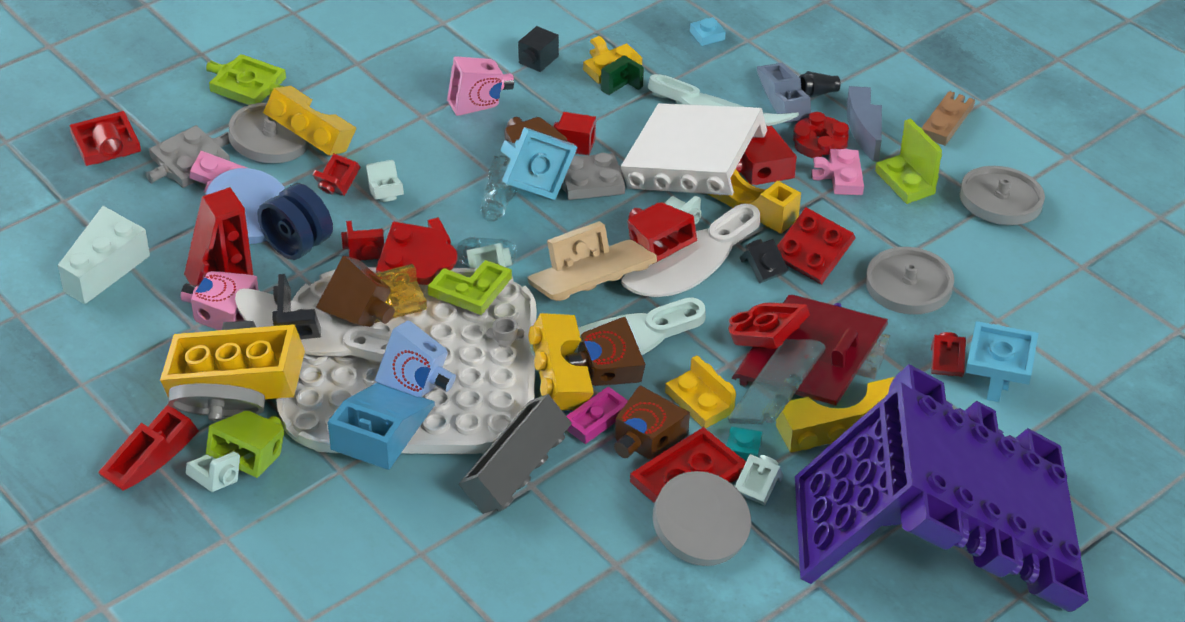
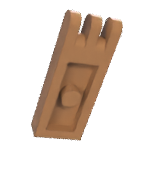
(947, 117)

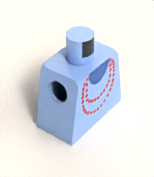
(414, 362)

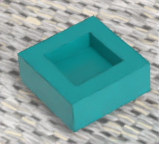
(744, 441)

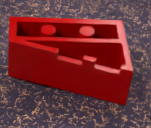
(219, 238)

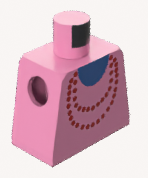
(476, 84)
(215, 297)

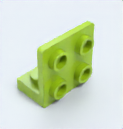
(916, 169)

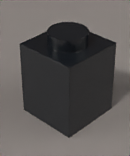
(538, 48)

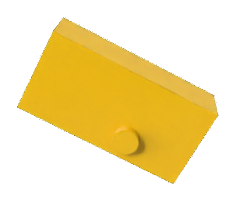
(249, 358)

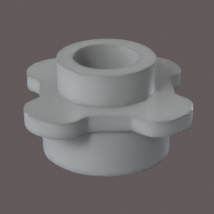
(505, 331)

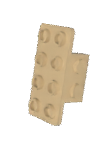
(585, 259)

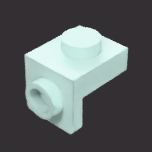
(384, 181)
(492, 253)
(214, 472)

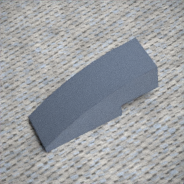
(784, 90)
(865, 120)

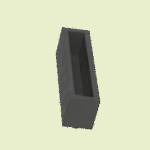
(515, 455)

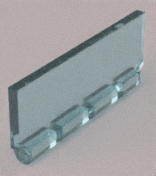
(777, 382)

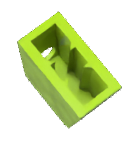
(249, 435)

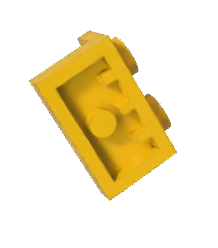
(702, 393)

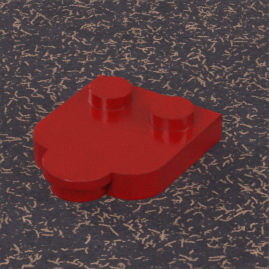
(418, 246)
(767, 324)

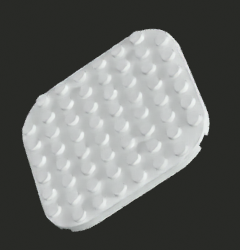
(468, 418)

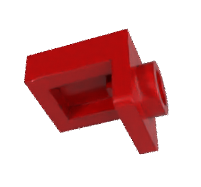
(337, 175)
(363, 243)

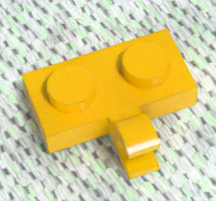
(603, 56)

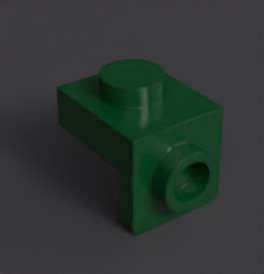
(620, 73)

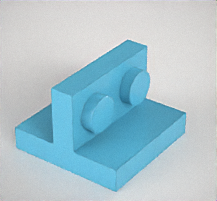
(538, 162)
(1001, 354)

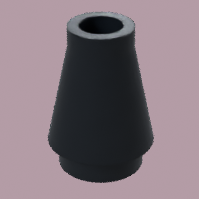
(817, 84)

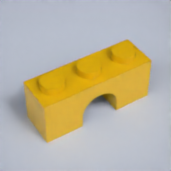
(321, 130)
(552, 339)

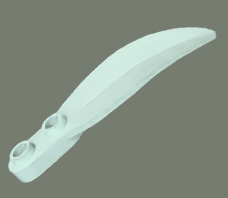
(687, 94)
(659, 323)

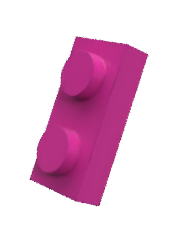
(596, 415)

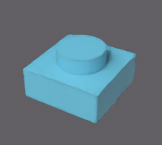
(707, 31)

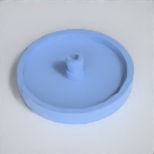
(252, 189)

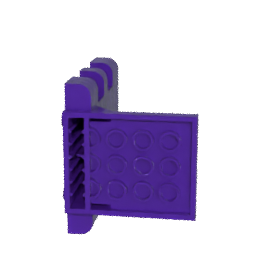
(948, 483)

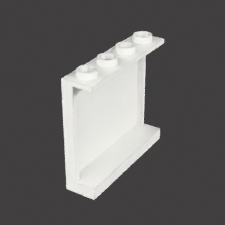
(691, 148)

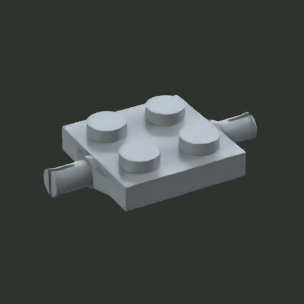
(180, 152)
(593, 177)

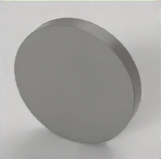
(262, 137)
(1002, 195)
(909, 280)
(215, 400)
(701, 518)

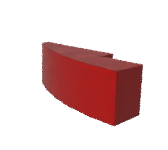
(149, 448)

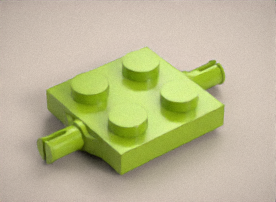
(245, 79)

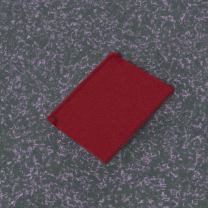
(847, 340)

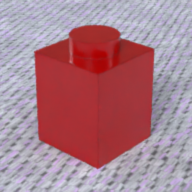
(578, 130)

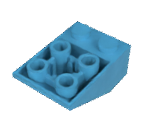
(377, 424)

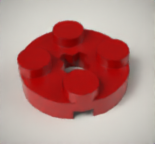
(830, 131)

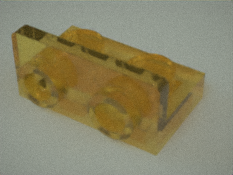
(405, 292)

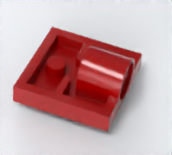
(105, 138)
(814, 245)

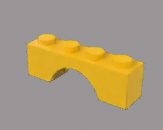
(777, 204)
(809, 424)

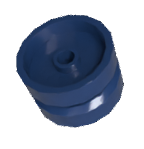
(295, 221)

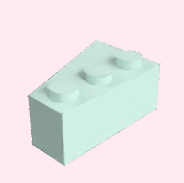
(102, 255)

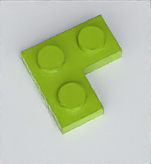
(473, 292)

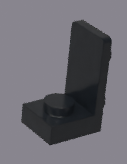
(304, 320)

